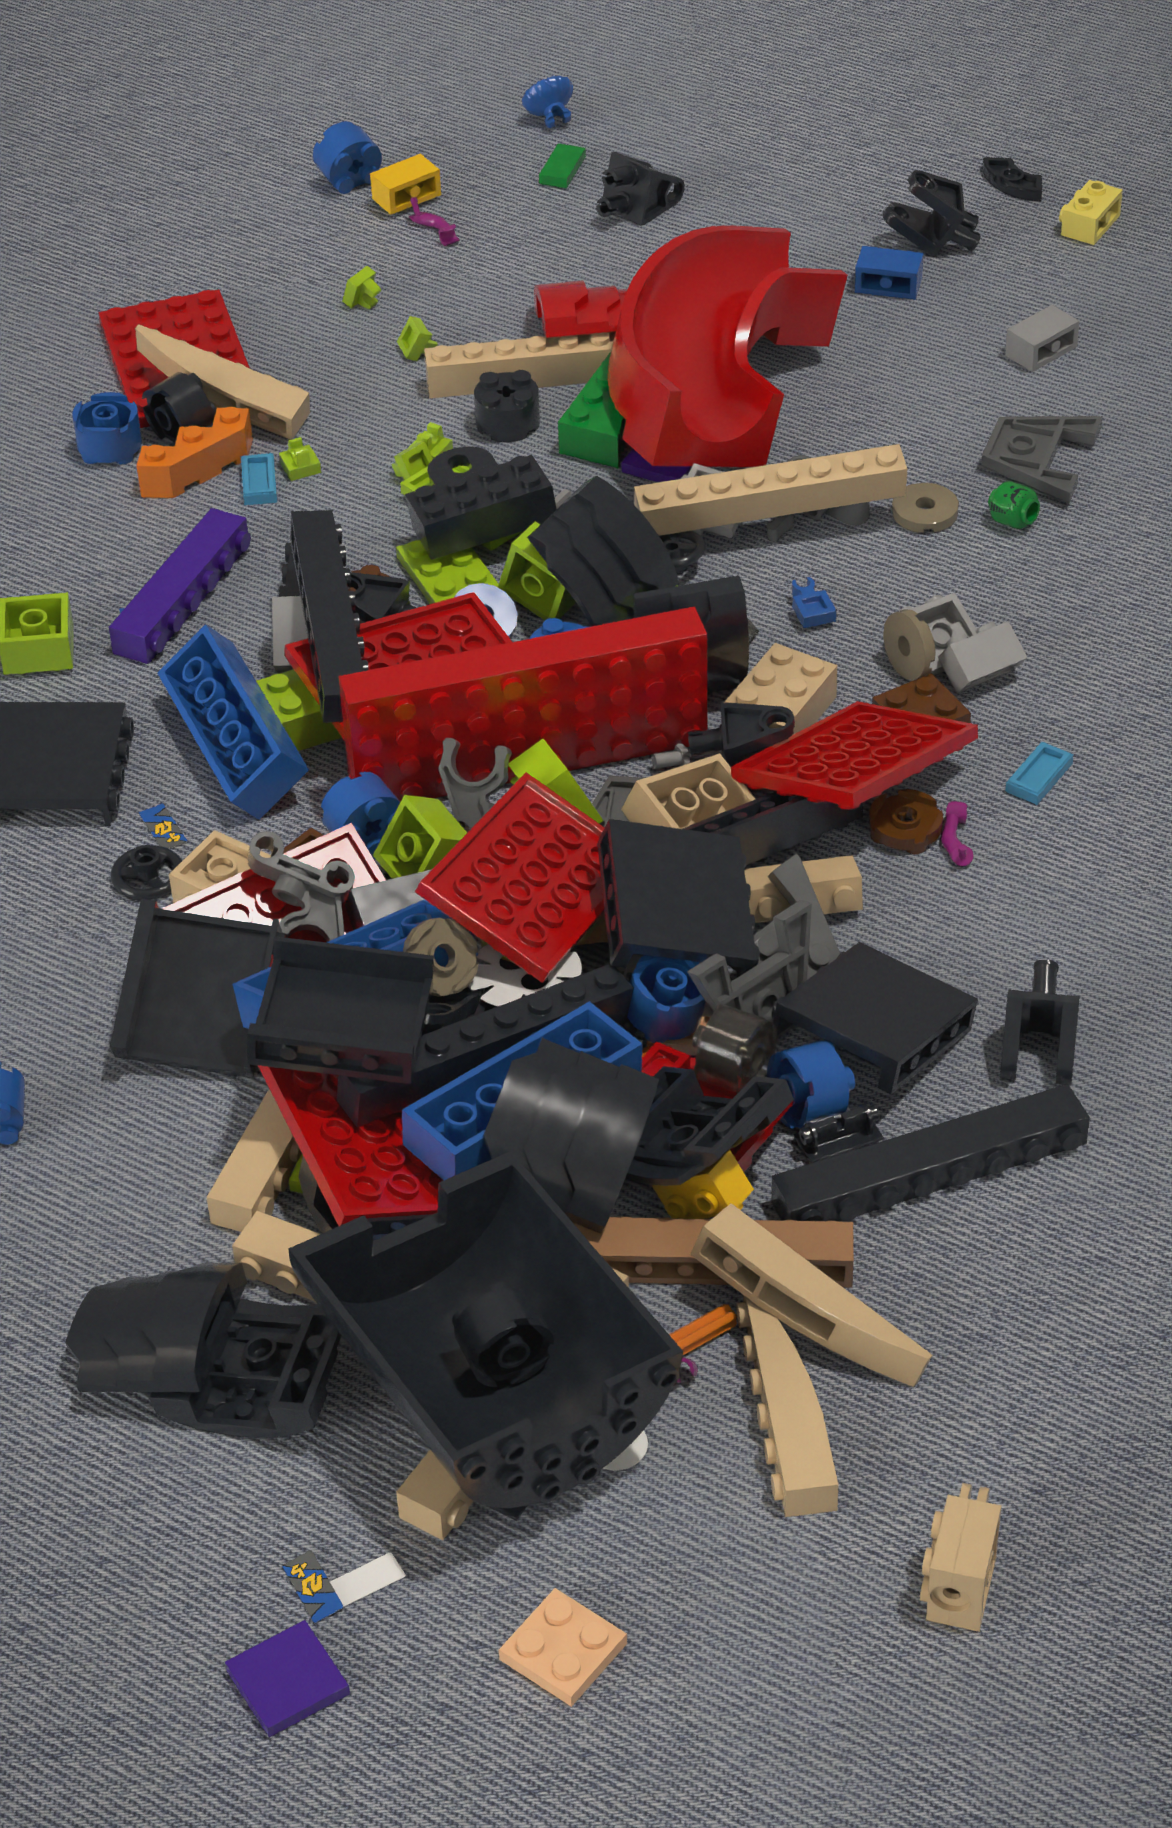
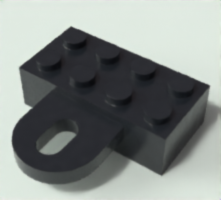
(479, 503)

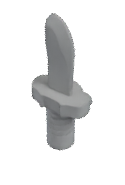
(680, 757)

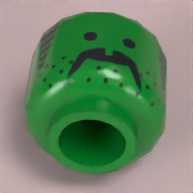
(1014, 505)

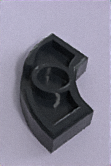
(1011, 180)

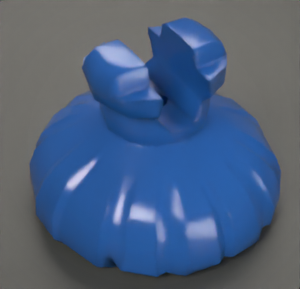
(549, 99)

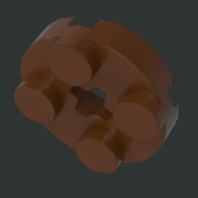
(912, 836)

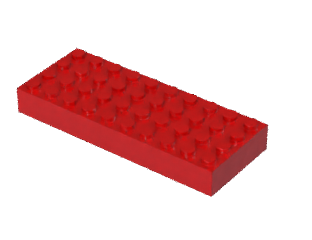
(584, 691)

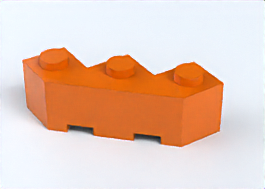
(196, 454)

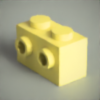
(1091, 212)

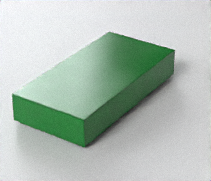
(562, 165)

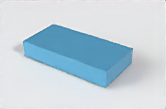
(259, 479)
(1039, 773)

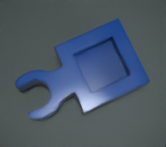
(811, 606)

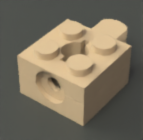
(209, 864)
(961, 1559)

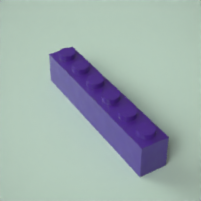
(179, 586)

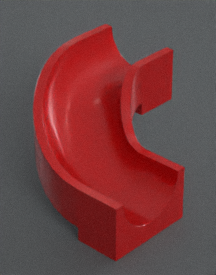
(687, 336)

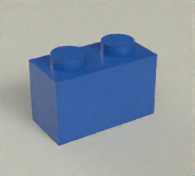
(888, 272)

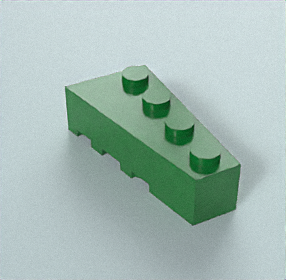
(592, 424)

